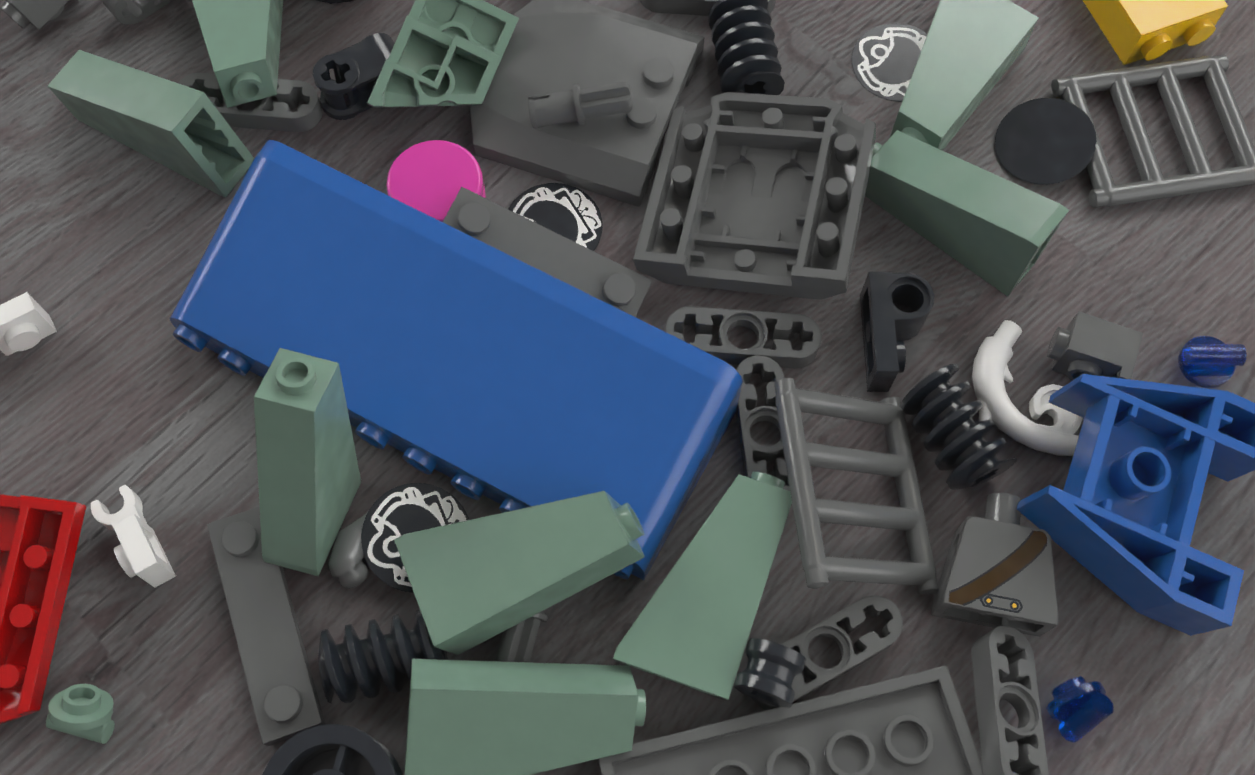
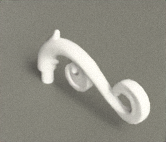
(988, 379)

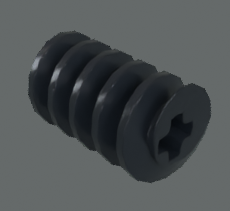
(745, 47)
(954, 430)
(373, 658)

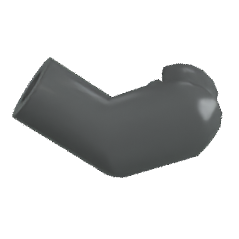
(347, 556)

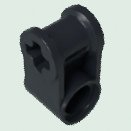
(355, 75)

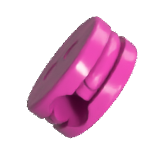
(432, 175)

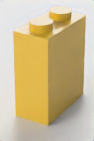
(1154, 26)

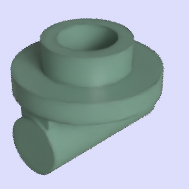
(82, 712)

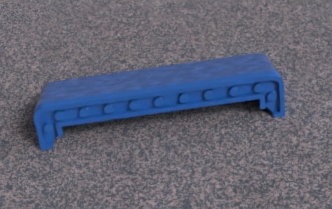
(457, 348)

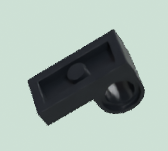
(888, 327)

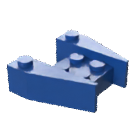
(1140, 490)

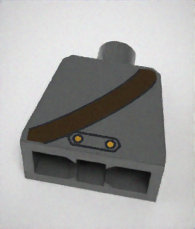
(999, 572)

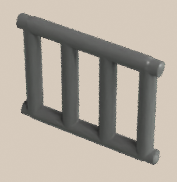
(1166, 77)
(811, 510)

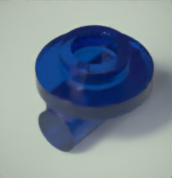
(1210, 361)
(1079, 707)

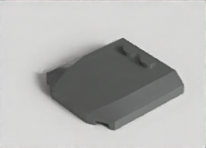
(587, 46)
(758, 196)

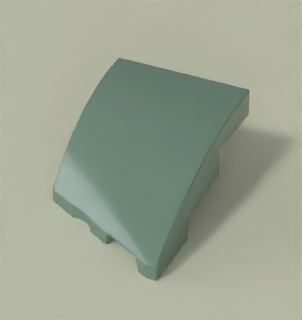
(444, 55)

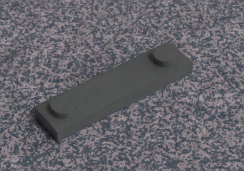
(548, 251)
(265, 630)

